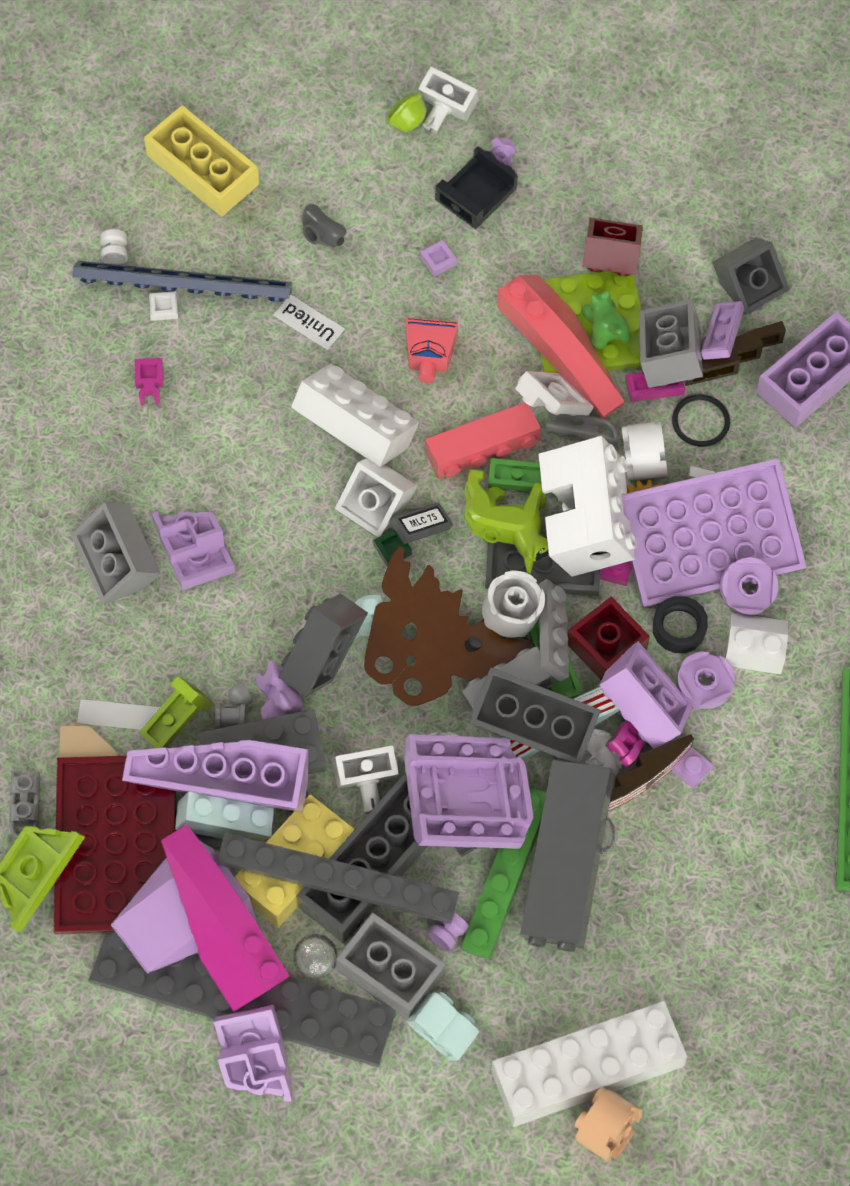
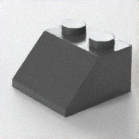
(751, 274)

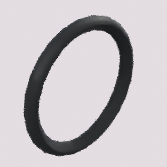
(694, 442)

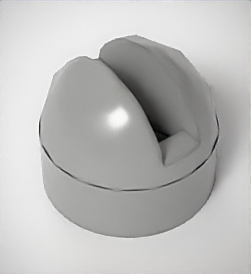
(239, 695)

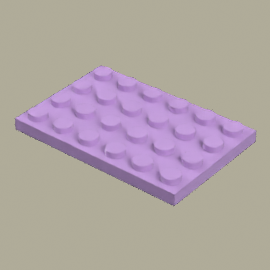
(705, 523)

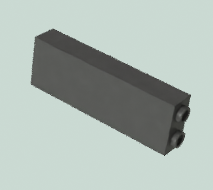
(567, 855)

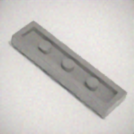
(553, 632)

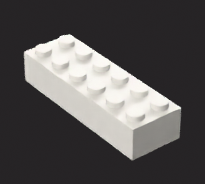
(582, 1062)

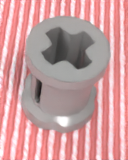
(229, 715)

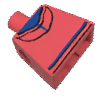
(430, 346)

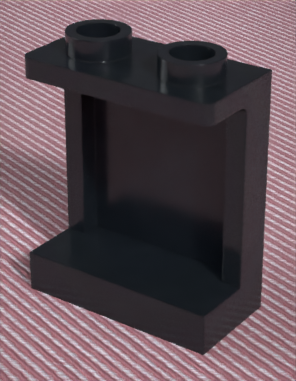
(477, 188)

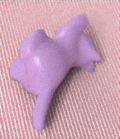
(281, 696)

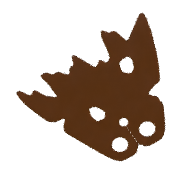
(438, 640)

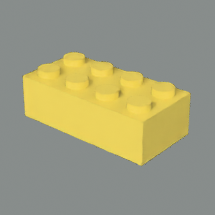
(201, 161)
(313, 832)

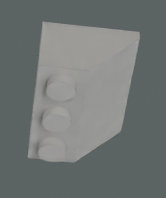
(115, 552)

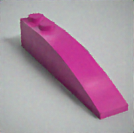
(222, 927)

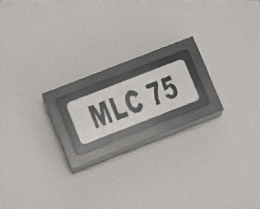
(421, 523)

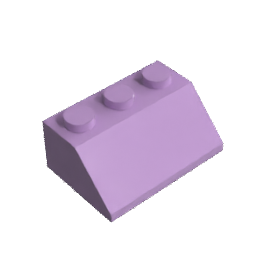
(646, 696)

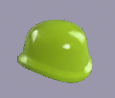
(407, 113)

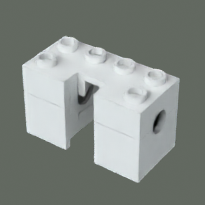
(592, 527)

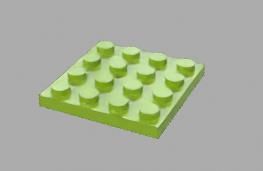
(577, 292)

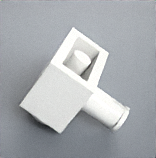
(447, 97)
(365, 771)

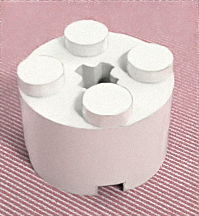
(644, 451)
(506, 617)

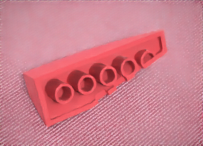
(560, 338)

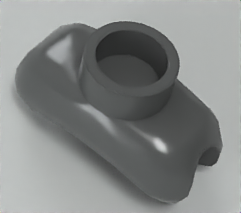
(321, 228)

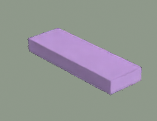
(722, 330)

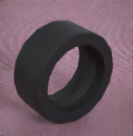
(672, 643)

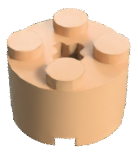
(607, 1124)

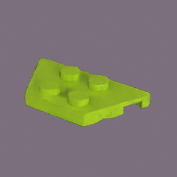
(32, 869)

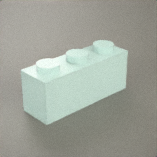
(218, 816)

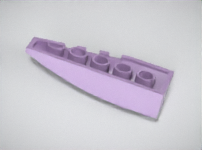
(234, 771)

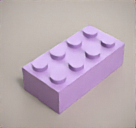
(809, 372)

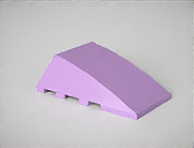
(156, 922)

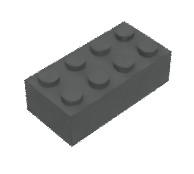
(534, 716)
(289, 730)

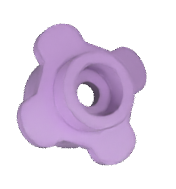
(503, 150)

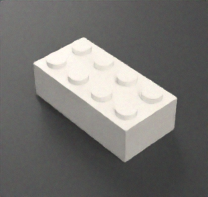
(355, 414)

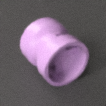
(445, 933)

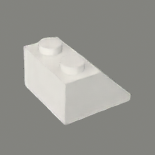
(375, 496)
(757, 643)

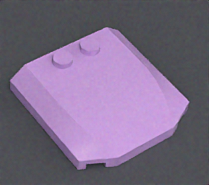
(467, 791)

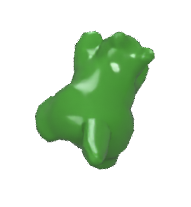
(605, 321)

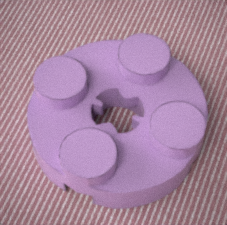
(760, 574)
(710, 666)

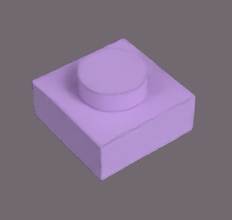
(438, 258)
(692, 768)

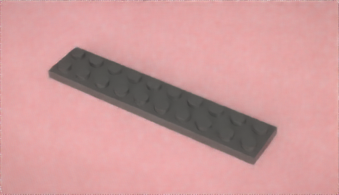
(304, 1010)

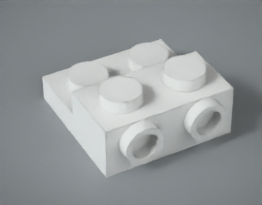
(552, 392)

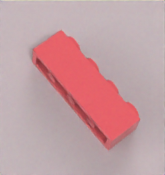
(482, 440)

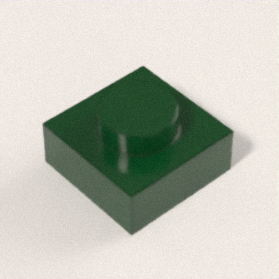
(388, 544)

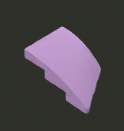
(192, 546)
(253, 1052)

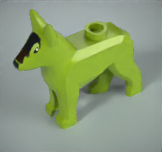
(506, 523)

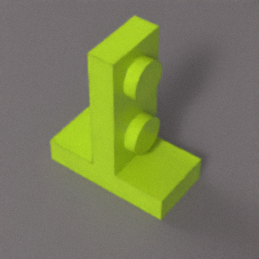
(175, 713)

